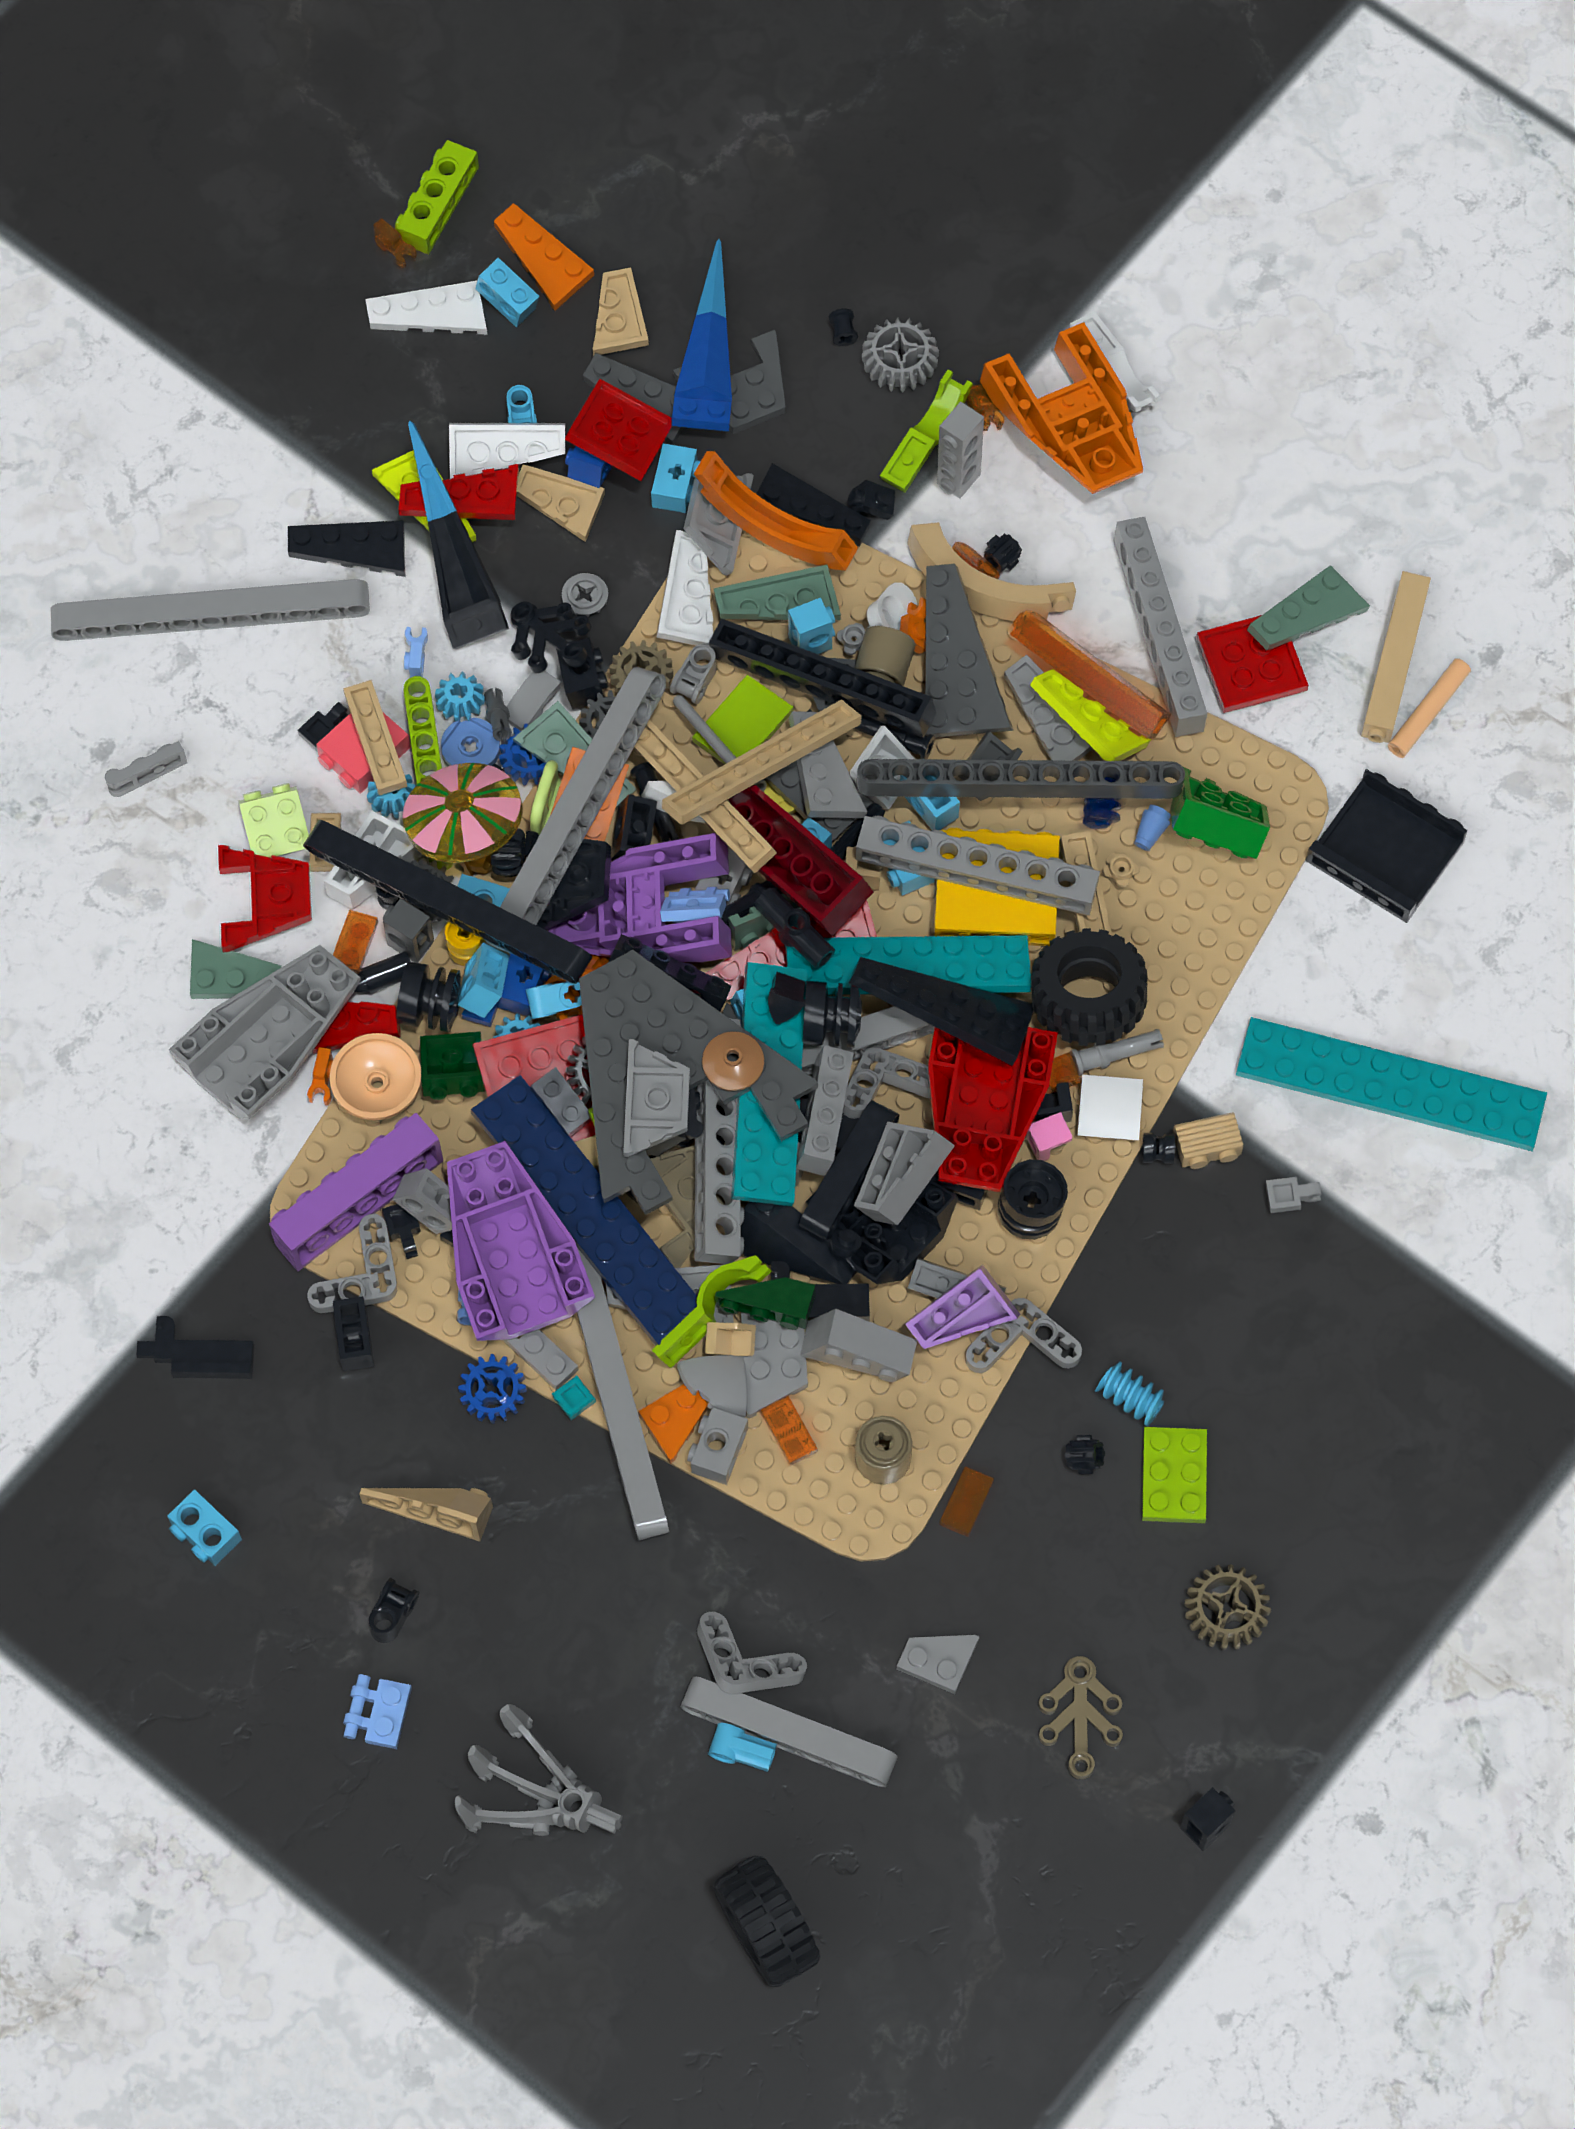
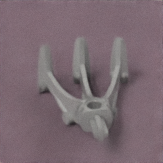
(486, 1766)

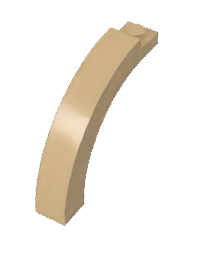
(984, 592)

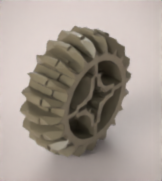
(1238, 1612)

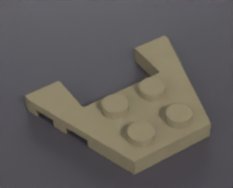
(678, 1174)

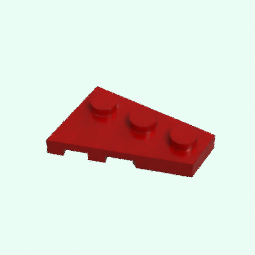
(359, 1020)

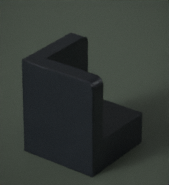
(1056, 1102)

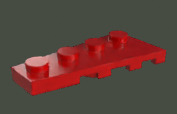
(474, 496)

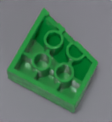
(1219, 817)

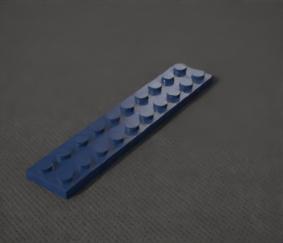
(602, 1231)

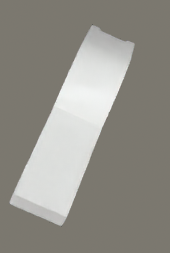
(1137, 393)

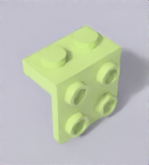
(274, 821)

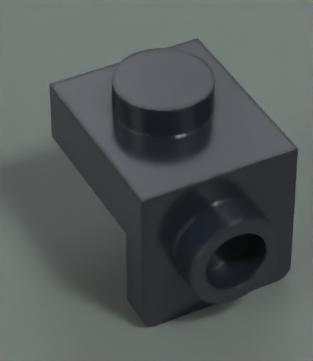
(872, 499)

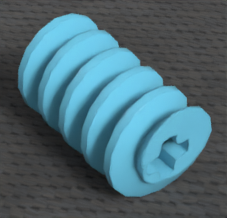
(1131, 1393)

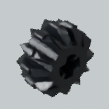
(510, 857)

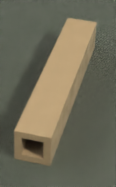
(1396, 657)

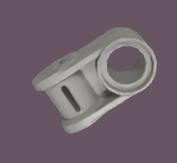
(693, 678)

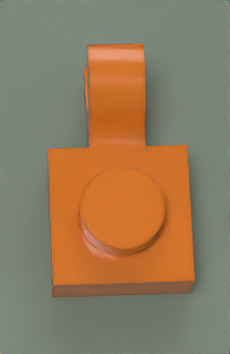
(914, 624)
(321, 1076)

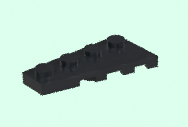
(811, 504)
(358, 544)

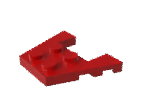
(277, 892)

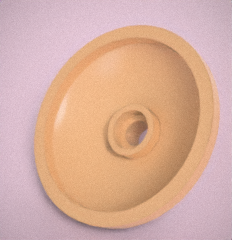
(371, 1060)

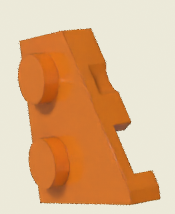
(673, 1419)

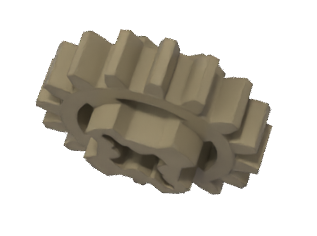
(640, 656)

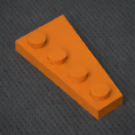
(550, 263)

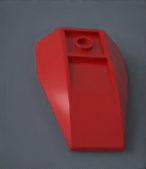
(986, 1104)

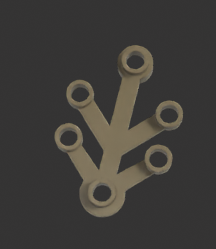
(1080, 1711)

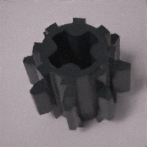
(1002, 552)
(1085, 1454)

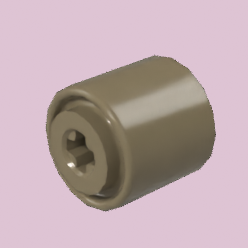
(886, 653)
(879, 1464)

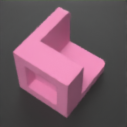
(1048, 1135)

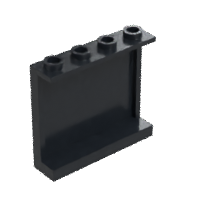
(1387, 846)

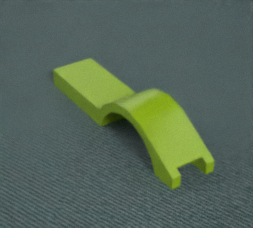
(925, 435)
(694, 1325)

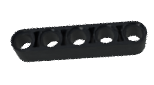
(847, 1172)

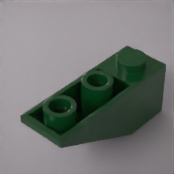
(774, 1300)

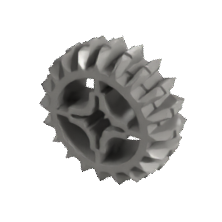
(916, 349)

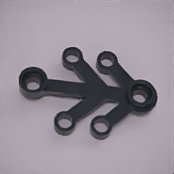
(527, 616)

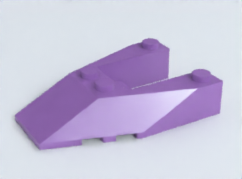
(637, 898)

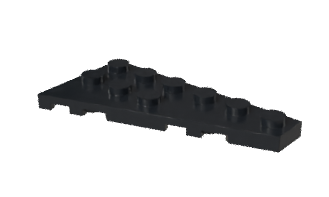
(968, 1013)

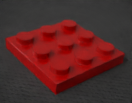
(619, 429)
(1245, 670)

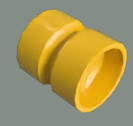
(461, 944)

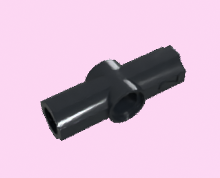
(804, 938)

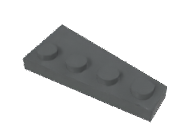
(635, 383)

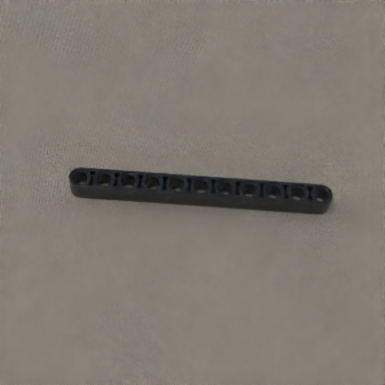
(448, 901)

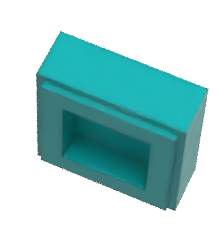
(573, 1397)

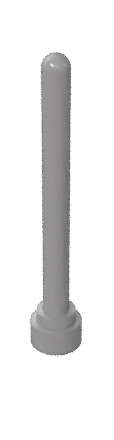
(707, 733)

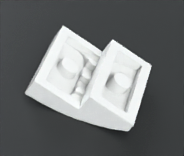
(1110, 1107)

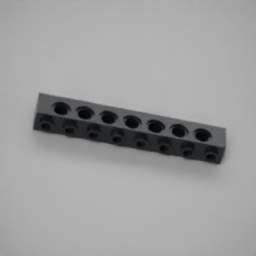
(822, 677)

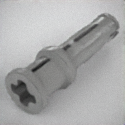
(1102, 1055)

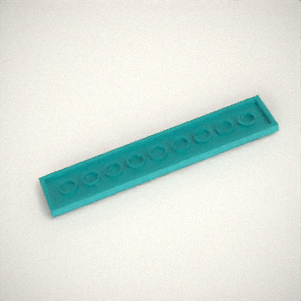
(1391, 1084)

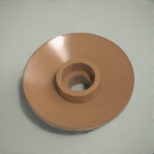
(736, 1074)

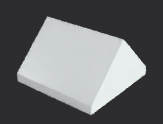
(882, 746)

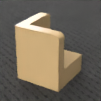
(868, 871)
(730, 1339)

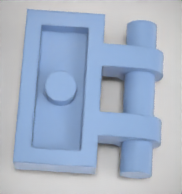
(694, 905)
(387, 1712)

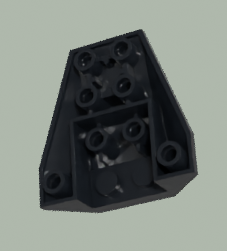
(892, 1250)

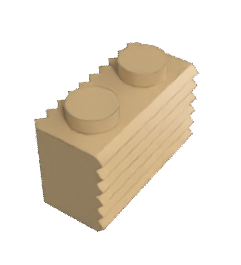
(1208, 1140)

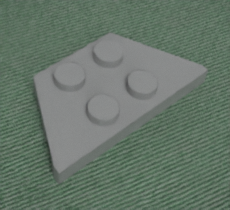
(712, 530)
(654, 1099)
(775, 1366)

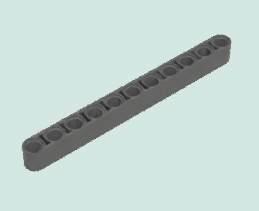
(1032, 770)

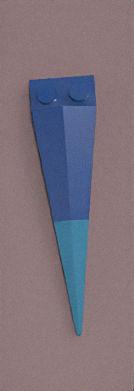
(704, 381)

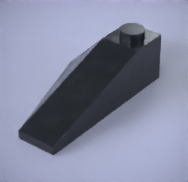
(775, 1235)

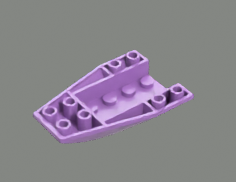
(510, 1248)

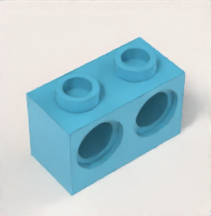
(507, 292)
(483, 980)
(209, 1524)

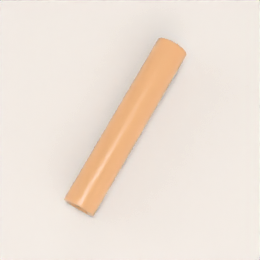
(1429, 708)

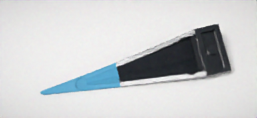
(466, 592)

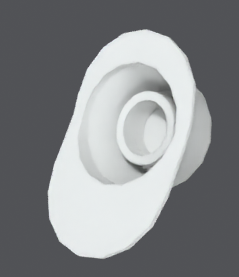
(890, 606)

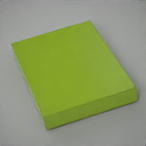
(746, 718)

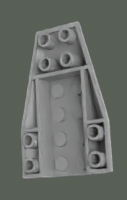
(266, 1032)

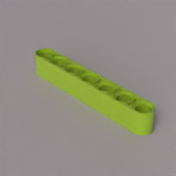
(423, 733)

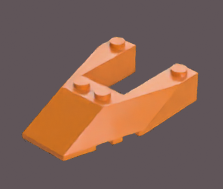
(1078, 426)

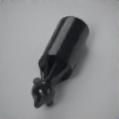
(382, 973)

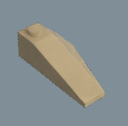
(444, 1508)

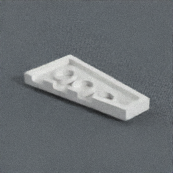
(443, 308)
(498, 445)
(686, 601)

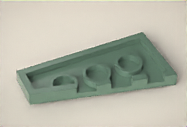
(774, 595)

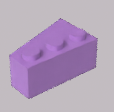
(963, 1309)

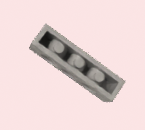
(960, 450)
(824, 1110)

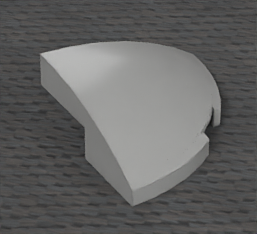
(718, 1380)

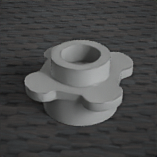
(854, 630)

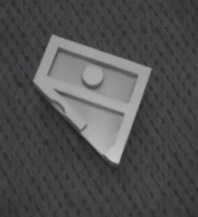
(938, 1659)

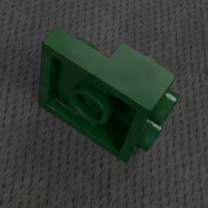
(450, 1065)

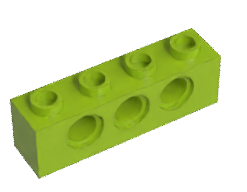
(451, 159)

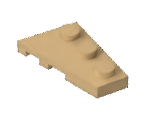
(619, 316)
(561, 499)

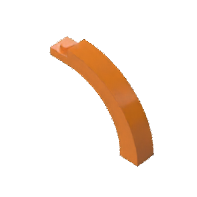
(768, 523)

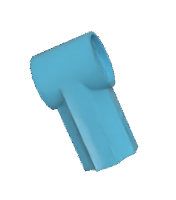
(733, 1745)

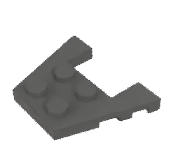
(757, 390)

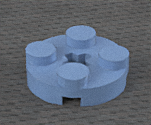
(470, 731)

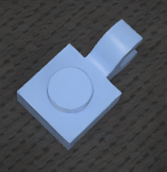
(415, 658)

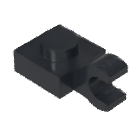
(319, 725)
(402, 1225)

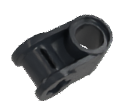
(393, 1605)

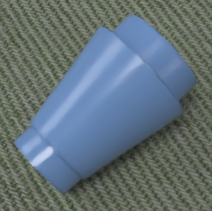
(1151, 827)

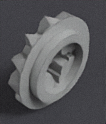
(587, 583)

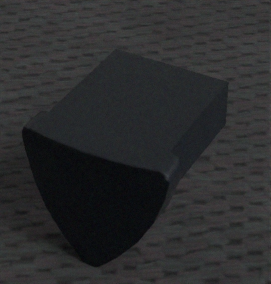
(785, 997)

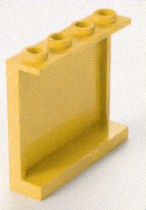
(984, 913)

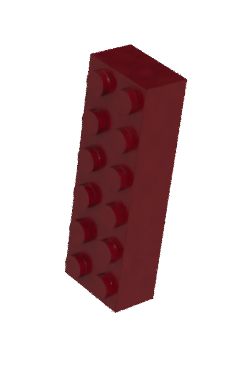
(803, 865)

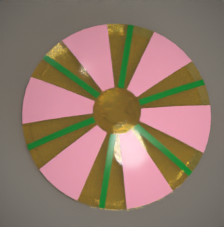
(462, 812)

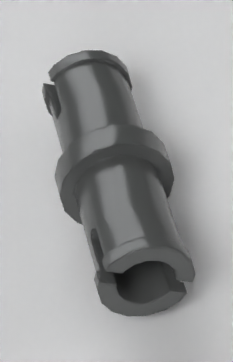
(497, 714)

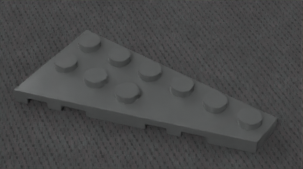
(957, 661)

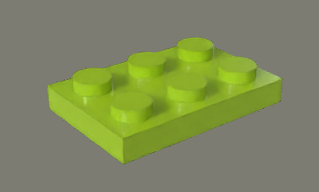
(1174, 1475)

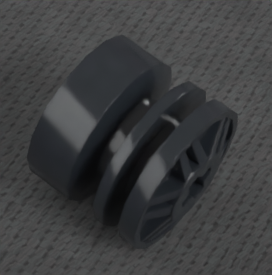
(428, 996)
(831, 1014)
(1034, 1184)

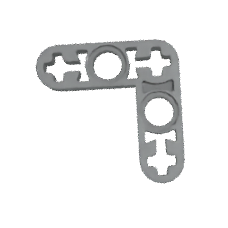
(884, 1072)
(368, 1281)
(1019, 1327)
(744, 1668)

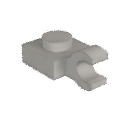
(1287, 1195)

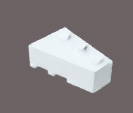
(382, 833)

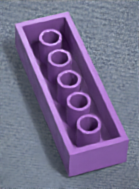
(354, 1191)

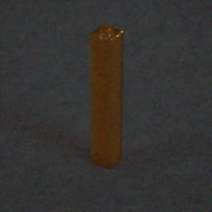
(1089, 673)

